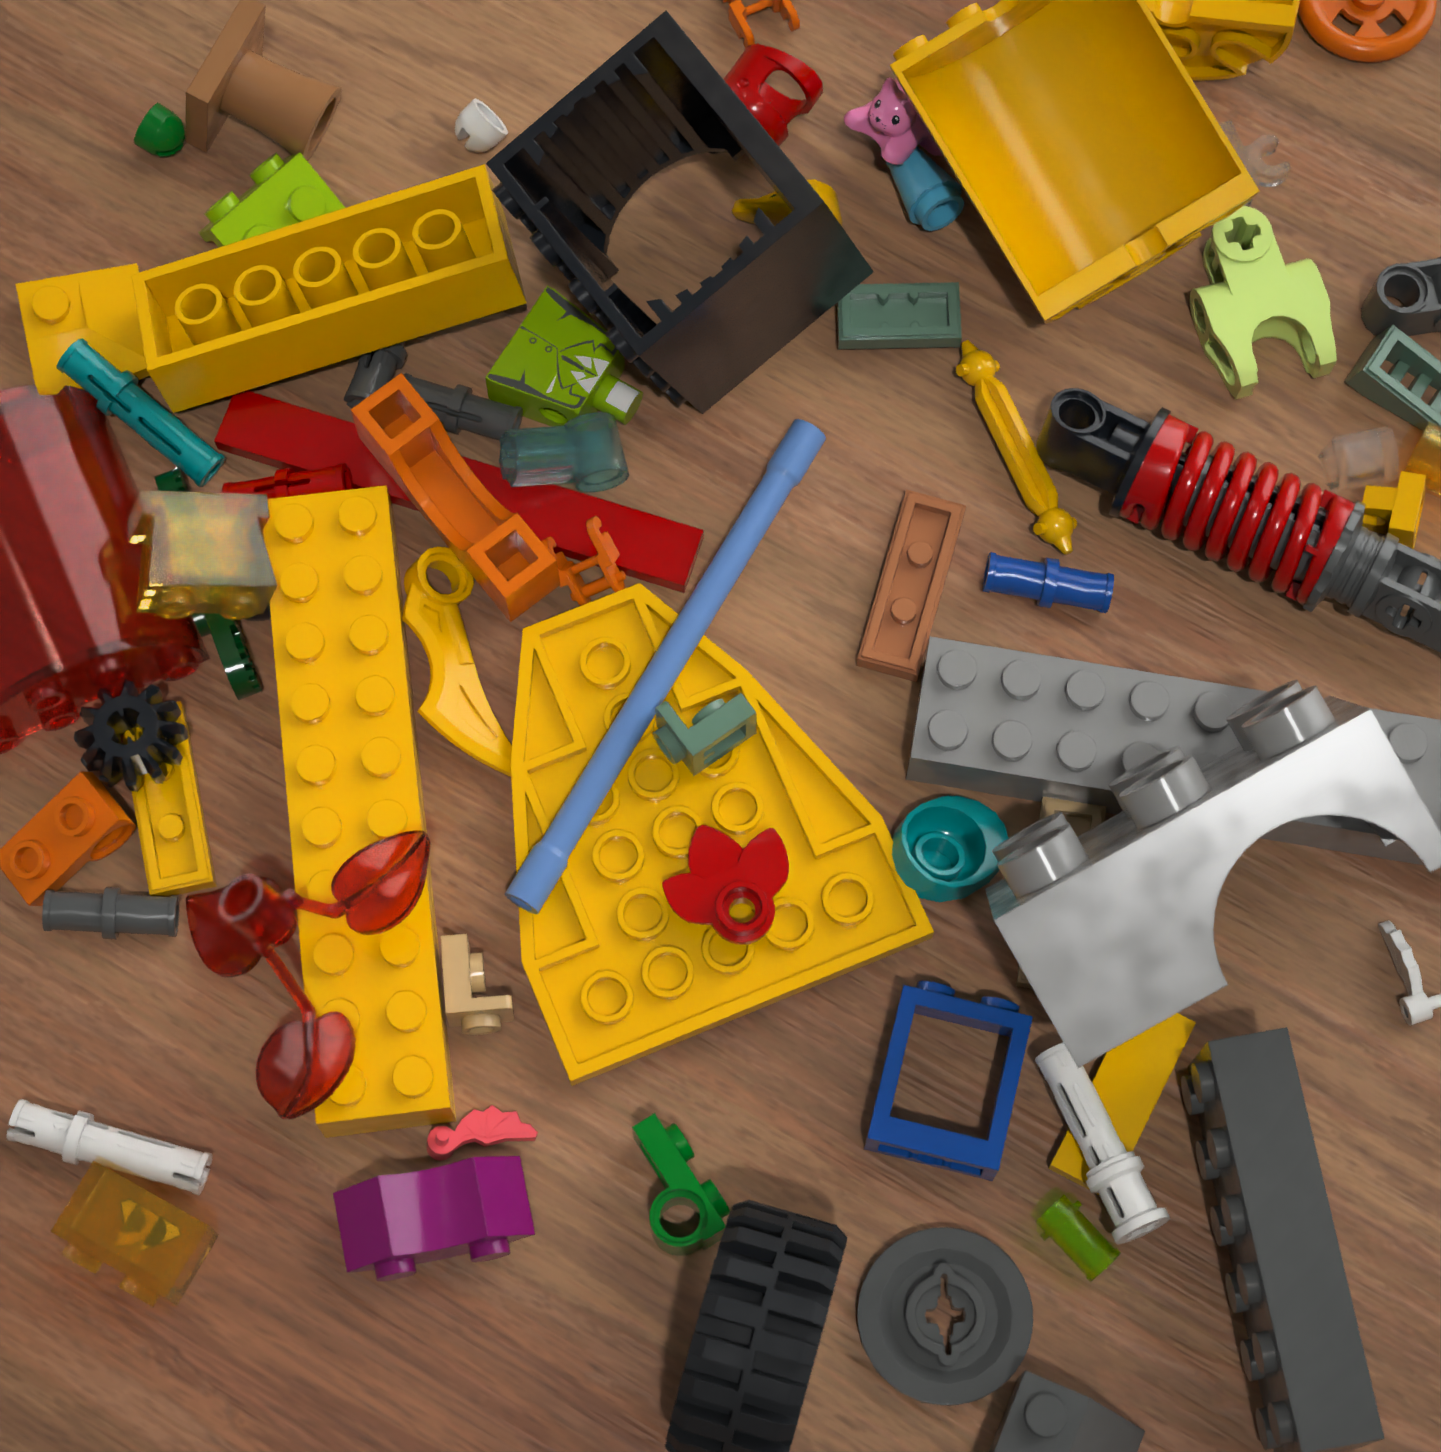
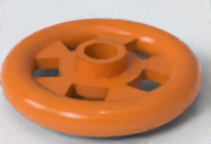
(1370, 41)

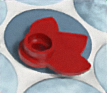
(727, 876)

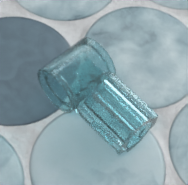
(580, 453)

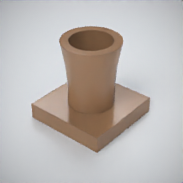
(256, 90)

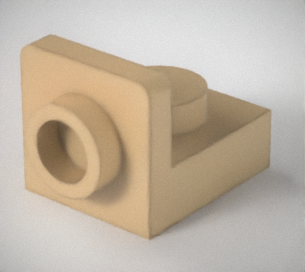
(464, 976)

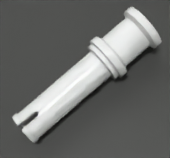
(1112, 1169)

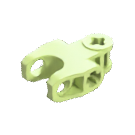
(1258, 298)

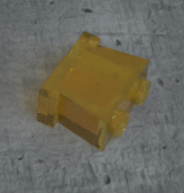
(202, 554)

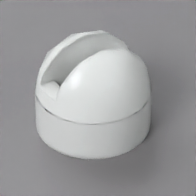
(481, 125)

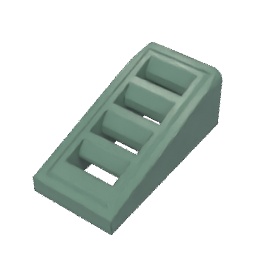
(1386, 388)

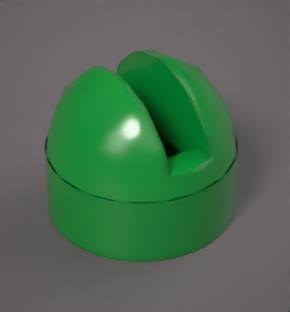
(160, 132)

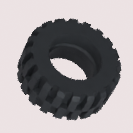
(756, 1332)

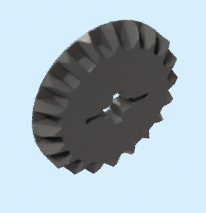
(978, 1282)

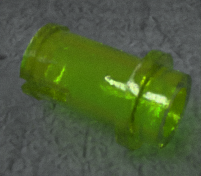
(1077, 1237)

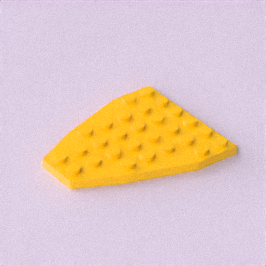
(606, 948)

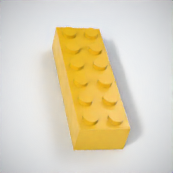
(327, 289)

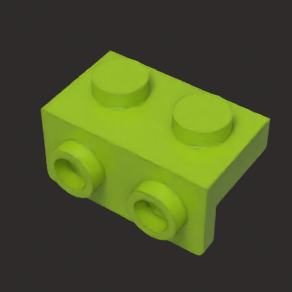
(282, 195)

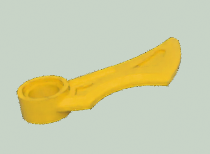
(455, 695)

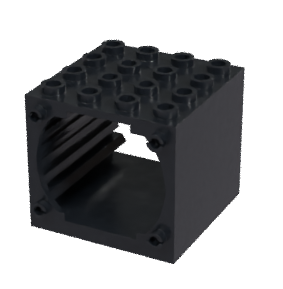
(608, 138)

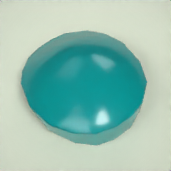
(948, 847)

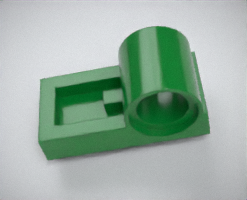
(667, 1155)

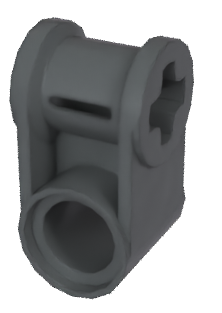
(1417, 288)

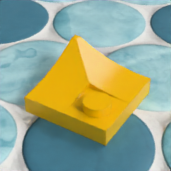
(79, 306)

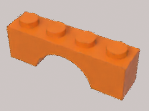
(431, 472)

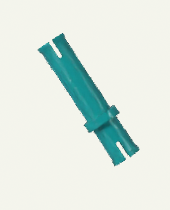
(120, 395)

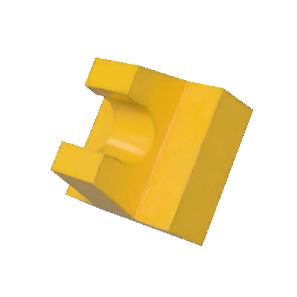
(1397, 508)

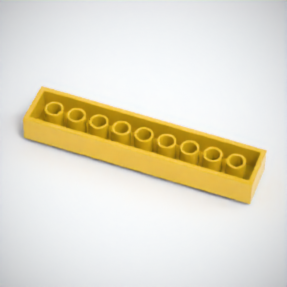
(349, 785)

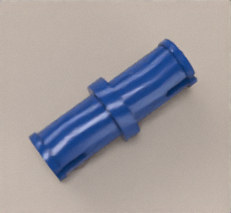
(1048, 582)

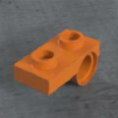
(68, 832)

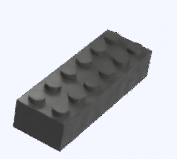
(1280, 1246)

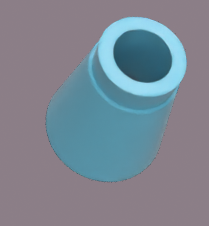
(927, 191)

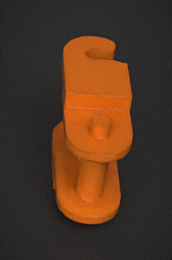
(738, 16)
(607, 555)

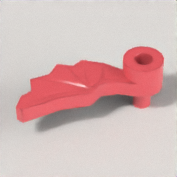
(480, 1127)

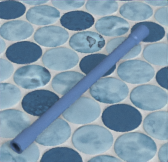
(550, 855)

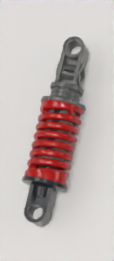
(1243, 512)

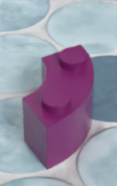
(433, 1216)

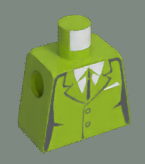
(561, 367)

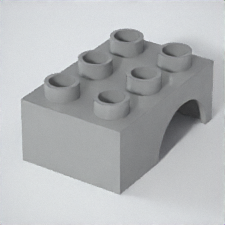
(1125, 913)

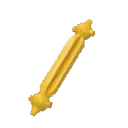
(1016, 447)

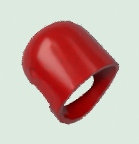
(749, 84)

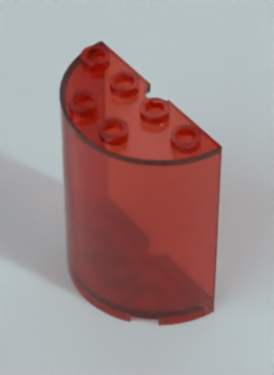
(71, 568)

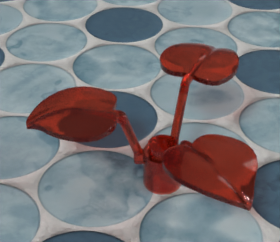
(253, 915)

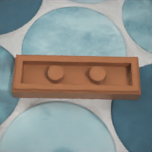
(911, 585)

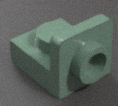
(714, 732)

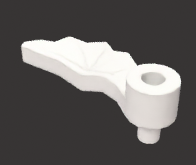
(1415, 1006)

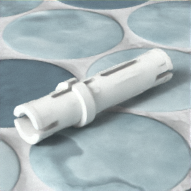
(118, 1149)

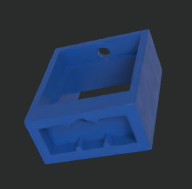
(934, 1145)

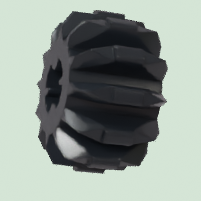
(125, 713)

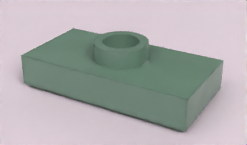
(900, 316)

